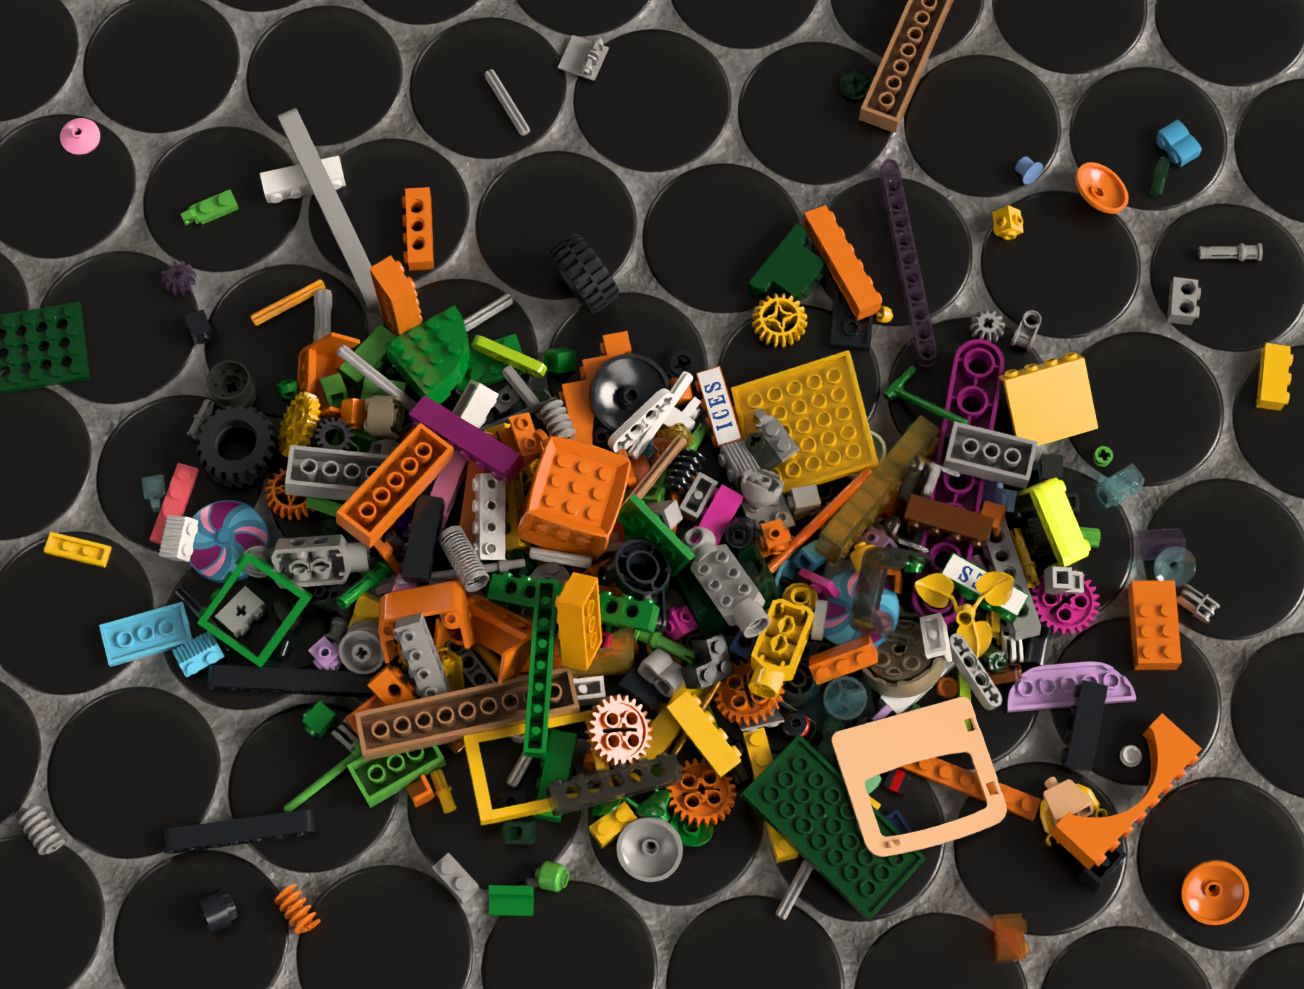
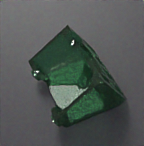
(703, 608)

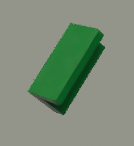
(511, 900)

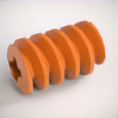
(295, 910)

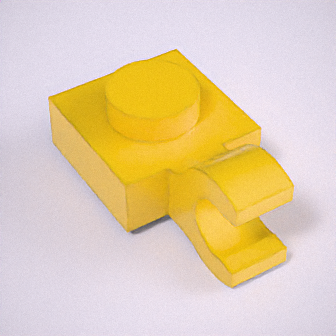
(994, 621)

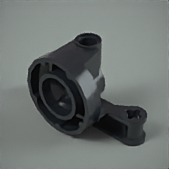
(644, 559)

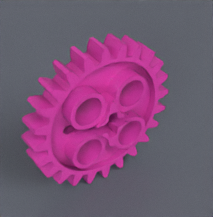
(1078, 616)

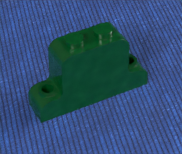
(789, 269)

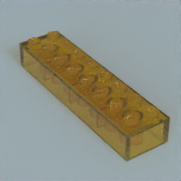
(876, 491)

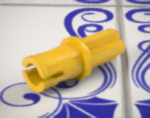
(443, 791)

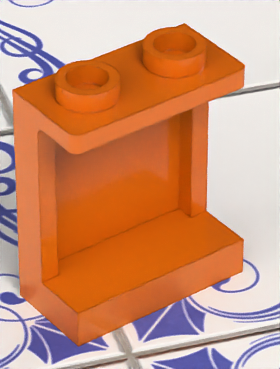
(521, 438)

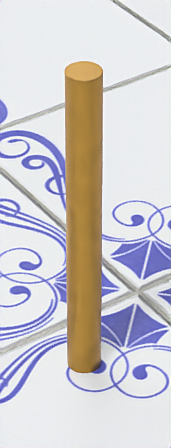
(704, 704)

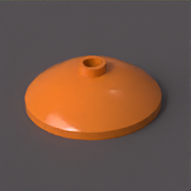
(1101, 188)
(1215, 905)

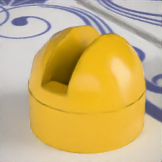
(884, 315)

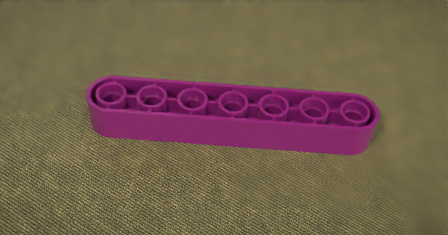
(983, 393)

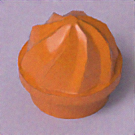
(589, 762)

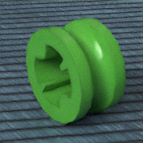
(1098, 460)

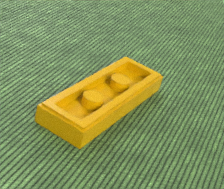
(77, 549)

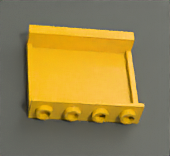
(1050, 399)

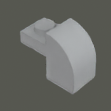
(1063, 580)

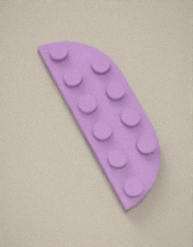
(1054, 685)

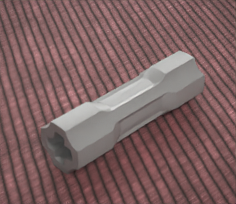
(323, 308)

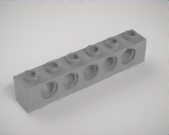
(1029, 624)

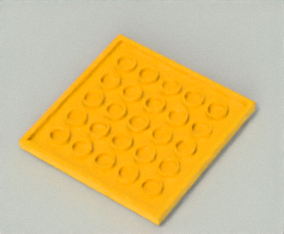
(822, 415)

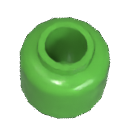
(552, 876)

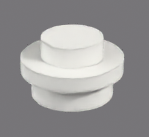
(1130, 756)

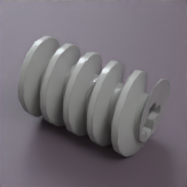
(556, 420)
(39, 832)

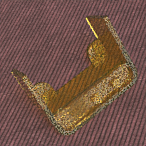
(607, 661)

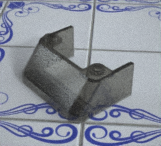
(919, 480)
(865, 611)

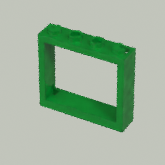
(229, 580)

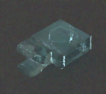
(154, 489)

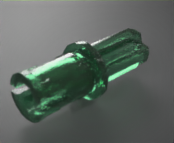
(1160, 177)

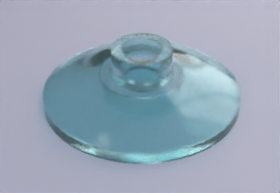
(1182, 572)

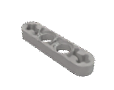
(970, 673)

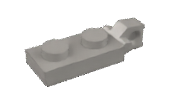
(776, 435)

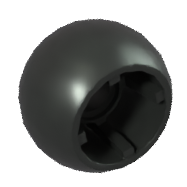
(800, 698)

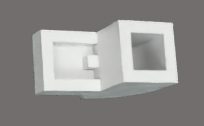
(691, 412)

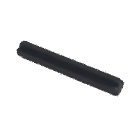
(195, 607)

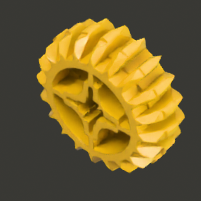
(795, 315)

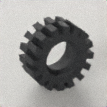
(339, 427)

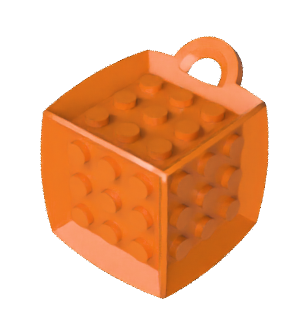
(573, 497)

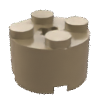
(383, 416)

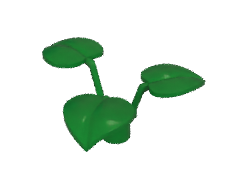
(652, 807)

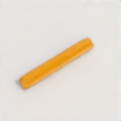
(286, 303)

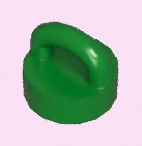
(286, 387)

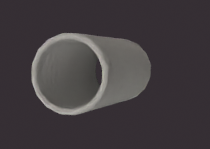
(451, 543)

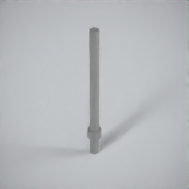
(502, 565)

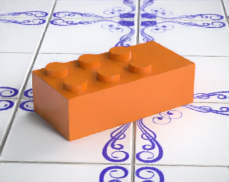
(1154, 625)

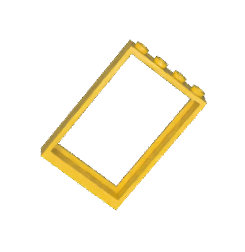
(478, 778)

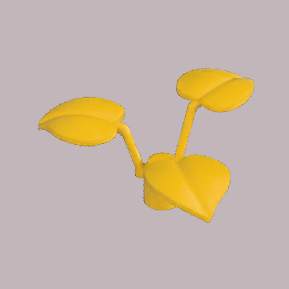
(993, 585)

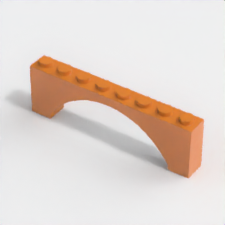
(1092, 837)

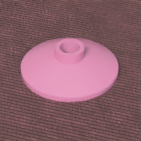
(80, 143)

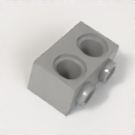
(1179, 300)

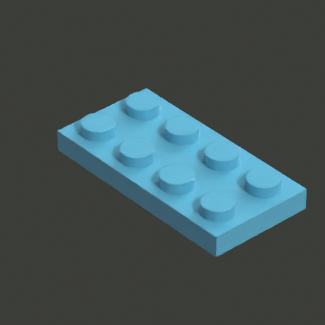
(145, 634)

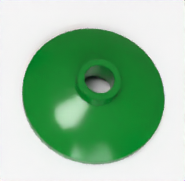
(697, 836)

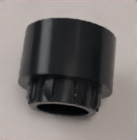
(217, 909)

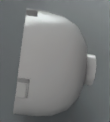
(761, 487)

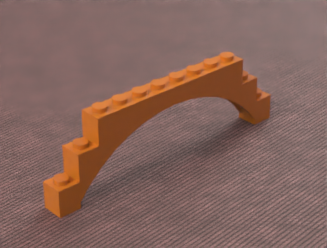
(576, 395)

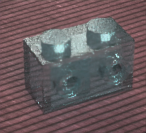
(1120, 485)

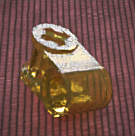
(677, 429)

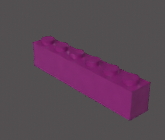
(468, 440)

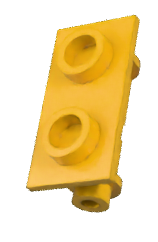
(453, 667)

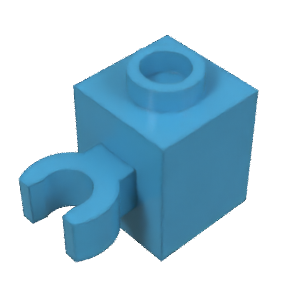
(809, 558)

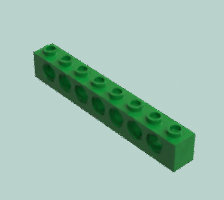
(644, 620)
(540, 668)

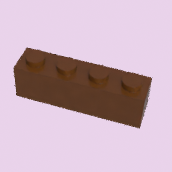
(948, 521)

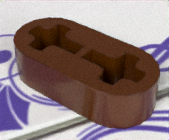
(1009, 673)

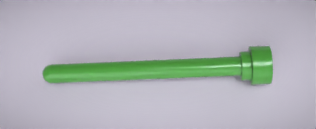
(357, 753)

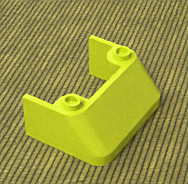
(1058, 521)

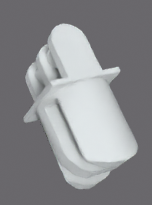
(1011, 645)

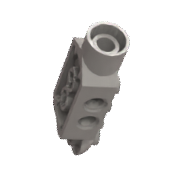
(313, 559)
(726, 583)

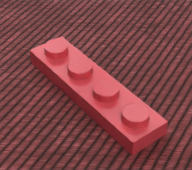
(175, 499)

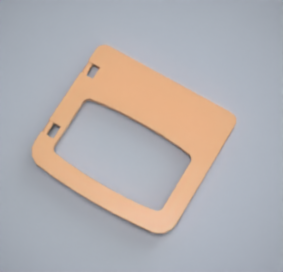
(907, 739)

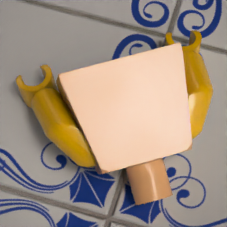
(1063, 798)

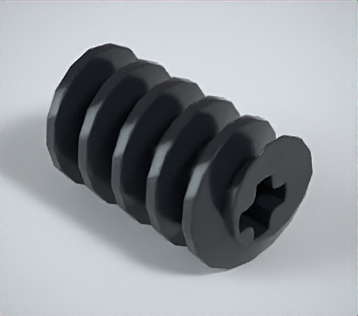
(683, 471)

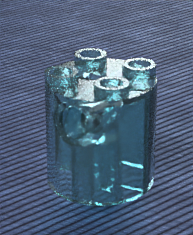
(844, 698)

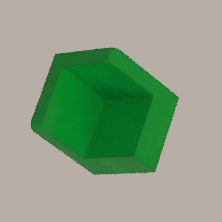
(560, 360)

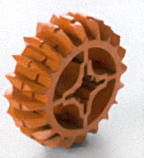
(277, 488)

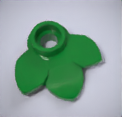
(913, 567)

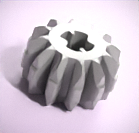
(989, 320)

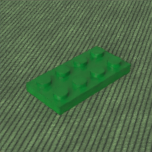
(487, 369)
(648, 526)

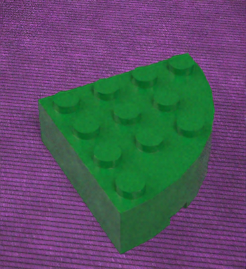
(432, 355)

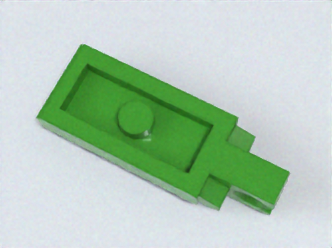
(210, 208)

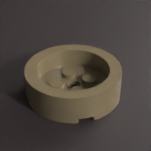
(907, 672)

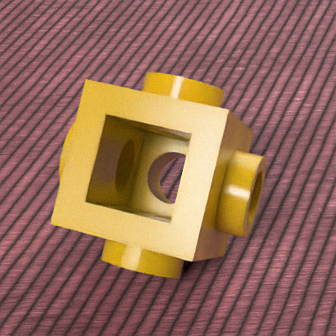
(1007, 222)

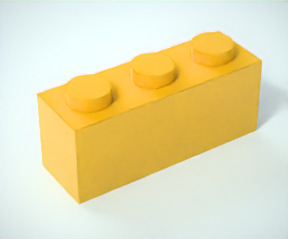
(1274, 377)

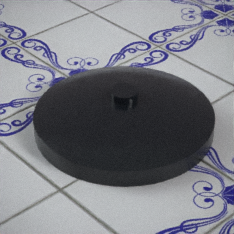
(624, 387)

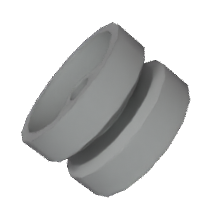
(361, 647)

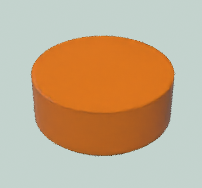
(947, 688)

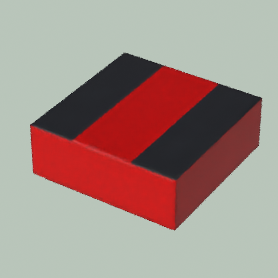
(897, 781)

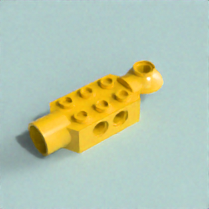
(783, 641)

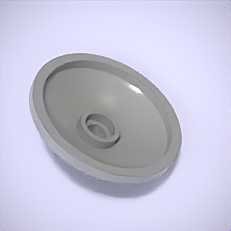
(644, 861)

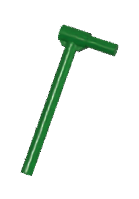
(896, 390)

